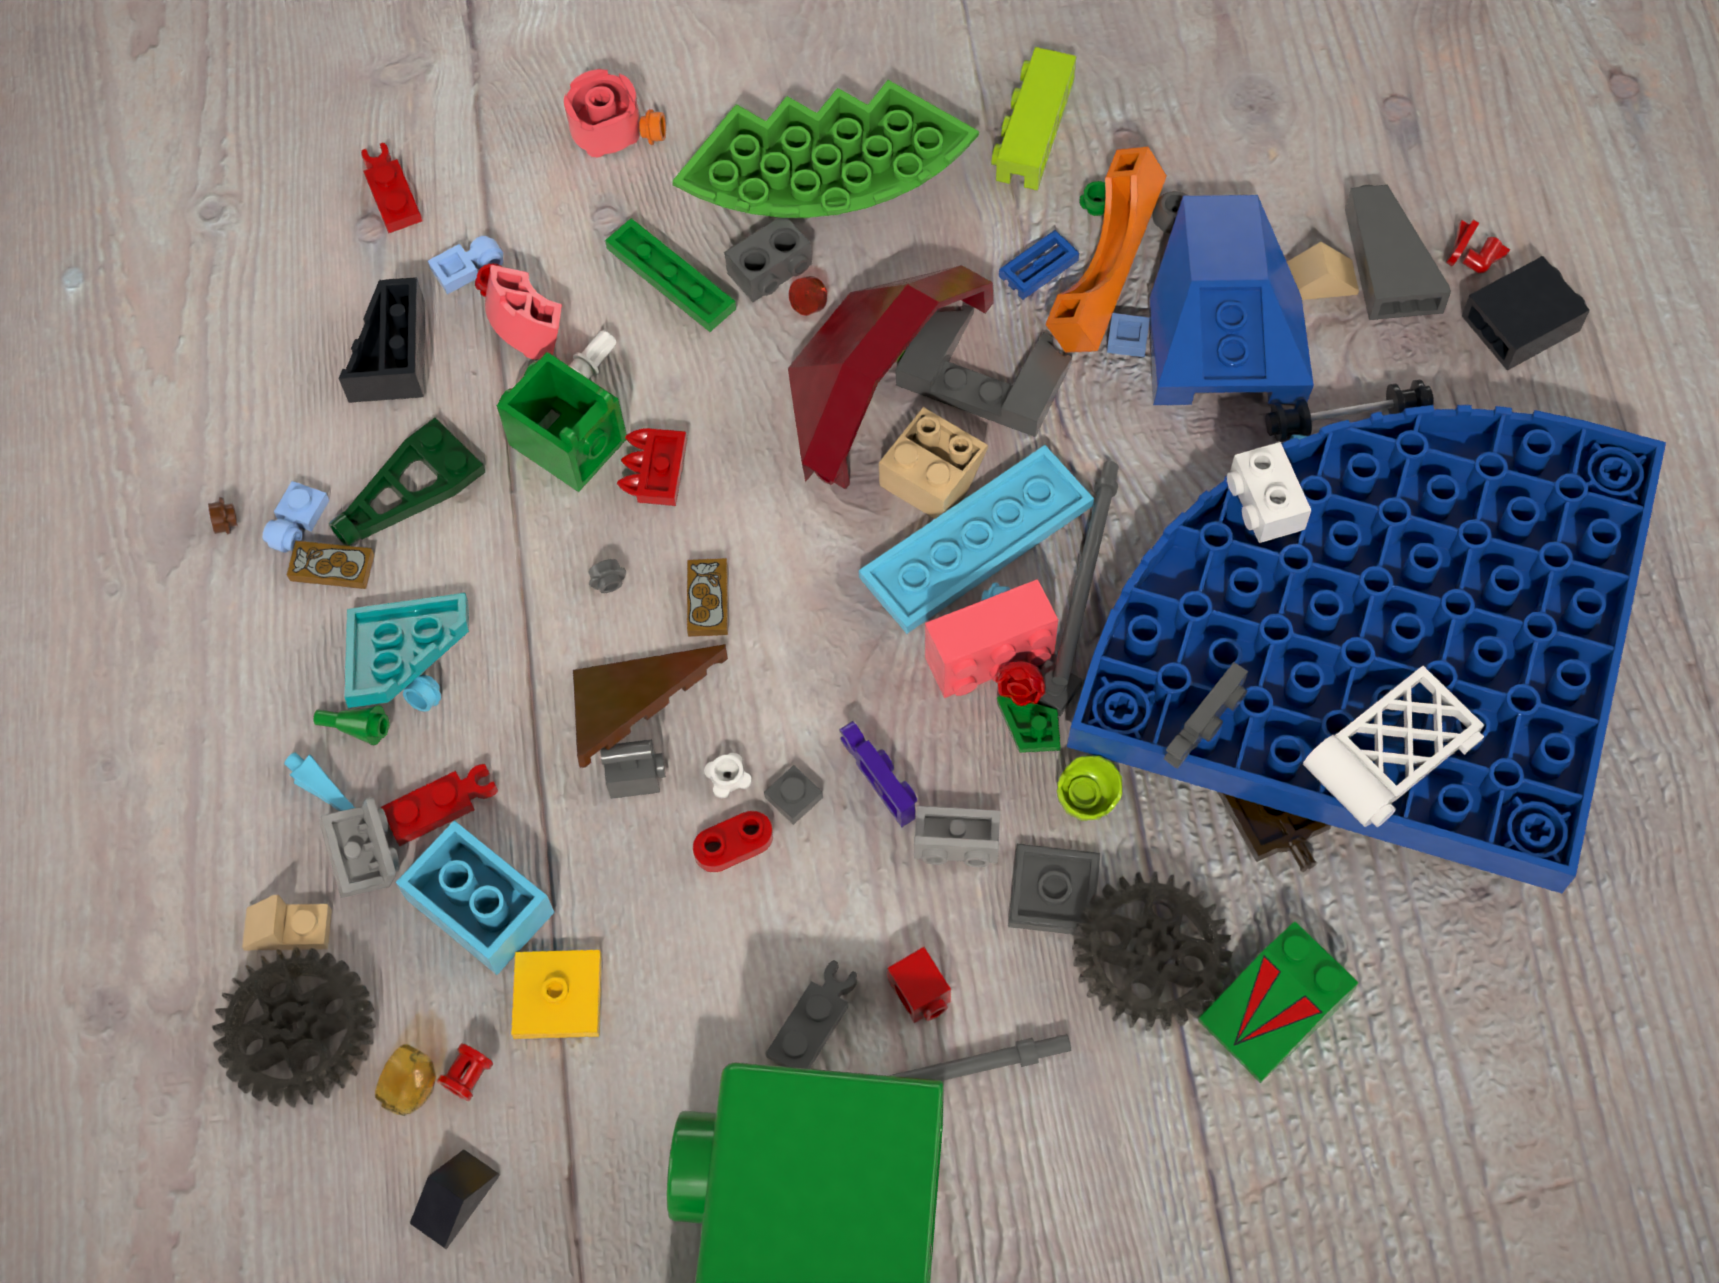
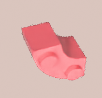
(521, 313)

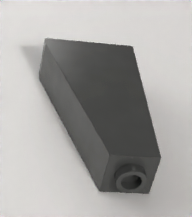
(1391, 258)

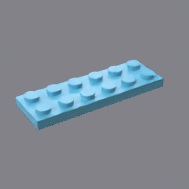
(975, 538)

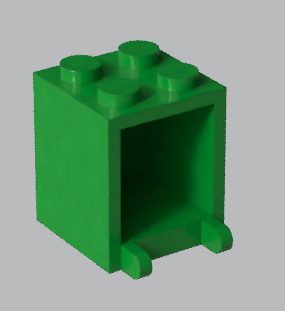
(582, 435)

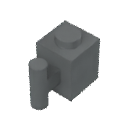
(632, 769)

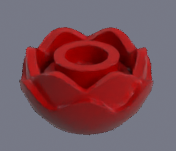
(1021, 683)

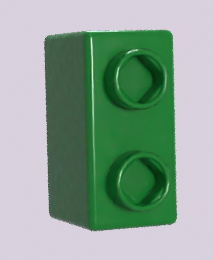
(810, 1176)

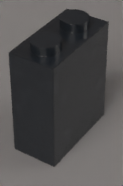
(1525, 312)

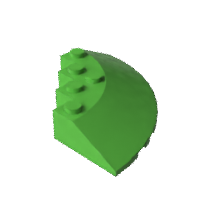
(827, 159)

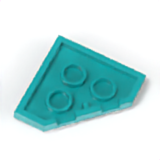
(397, 643)

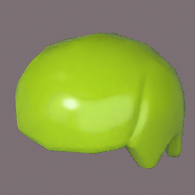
(1089, 788)

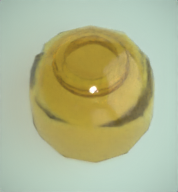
(406, 1081)

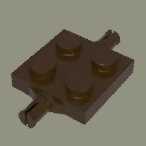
(1273, 830)

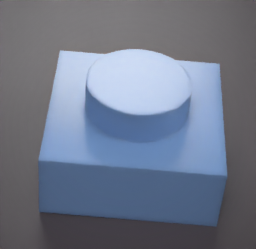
(1128, 335)

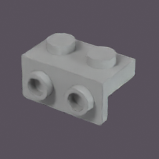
(957, 835)
(359, 849)

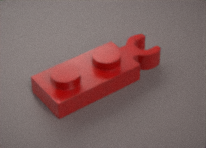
(390, 190)
(436, 804)

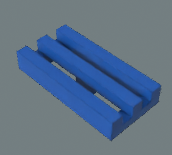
(1045, 274)

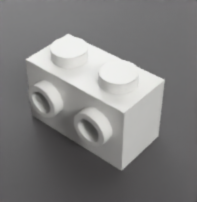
(1268, 492)

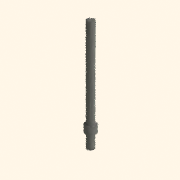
(1025, 1052)

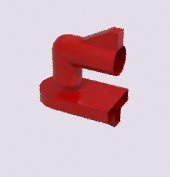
(1478, 262)

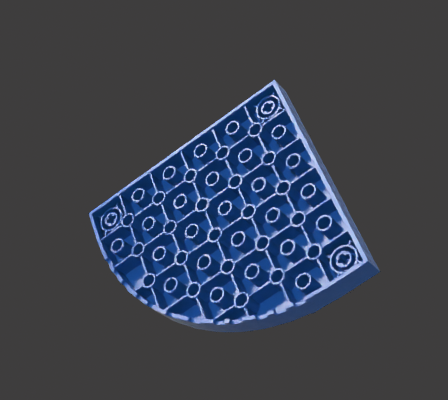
(1431, 541)

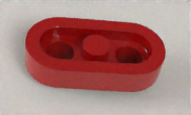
(734, 842)

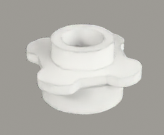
(727, 763)

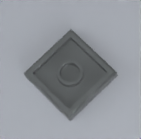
(1052, 888)

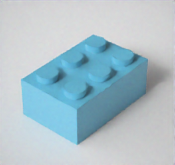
(475, 897)

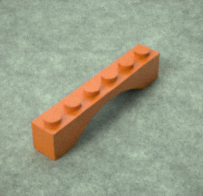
(1085, 309)

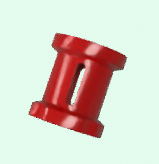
(463, 1087)

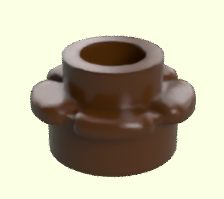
(222, 516)

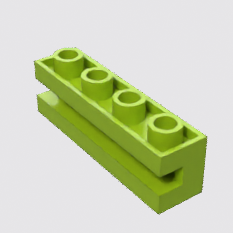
(1035, 117)

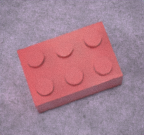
(986, 636)

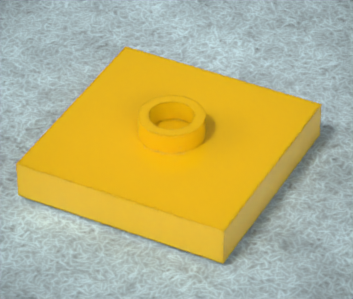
(556, 994)

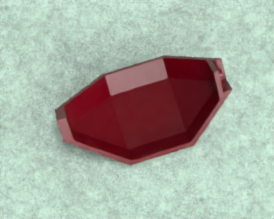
(855, 350)

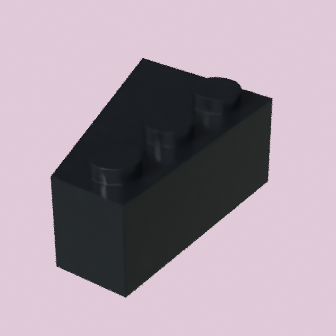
(391, 347)

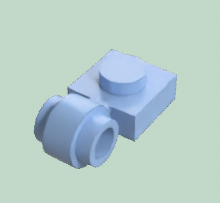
(457, 268)
(297, 509)

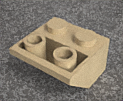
(931, 464)

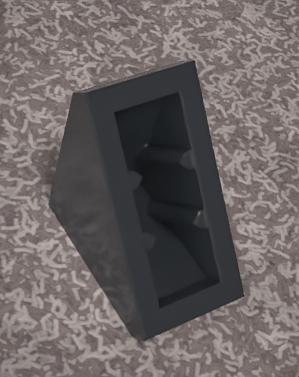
(452, 1197)

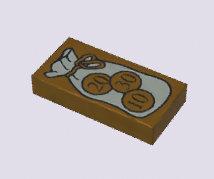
(330, 564)
(707, 597)

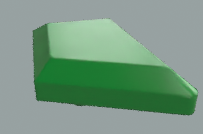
(1031, 726)

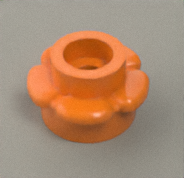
(653, 126)

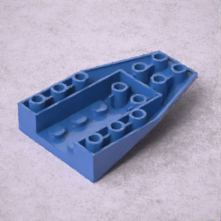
(1226, 307)

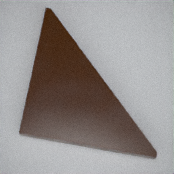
(622, 693)

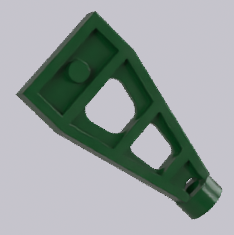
(440, 453)

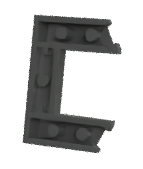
(1018, 406)

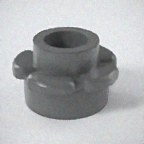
(606, 576)

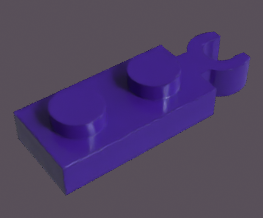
(878, 771)

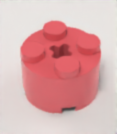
(602, 112)

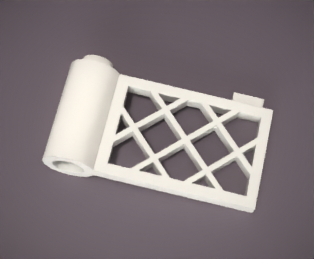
(1361, 783)

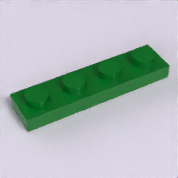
(670, 275)

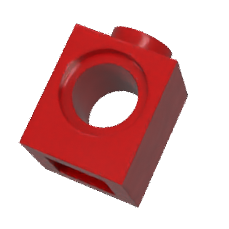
(920, 986)

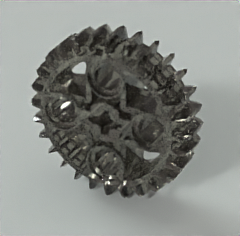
(1166, 940)
(276, 1029)

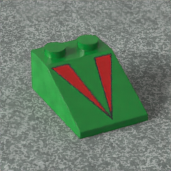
(1278, 1001)

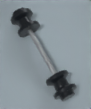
(1281, 421)

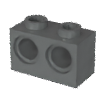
(764, 253)

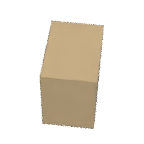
(1323, 273)

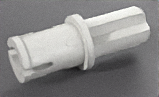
(588, 361)

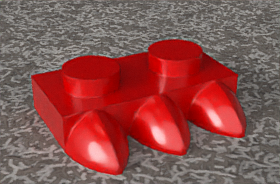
(658, 465)

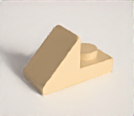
(282, 926)

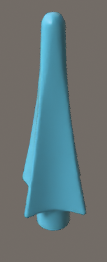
(314, 780)

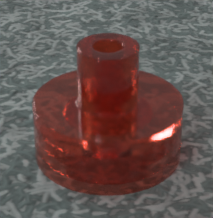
(807, 295)

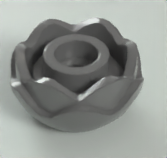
(1163, 211)

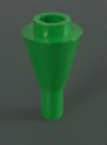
(364, 723)

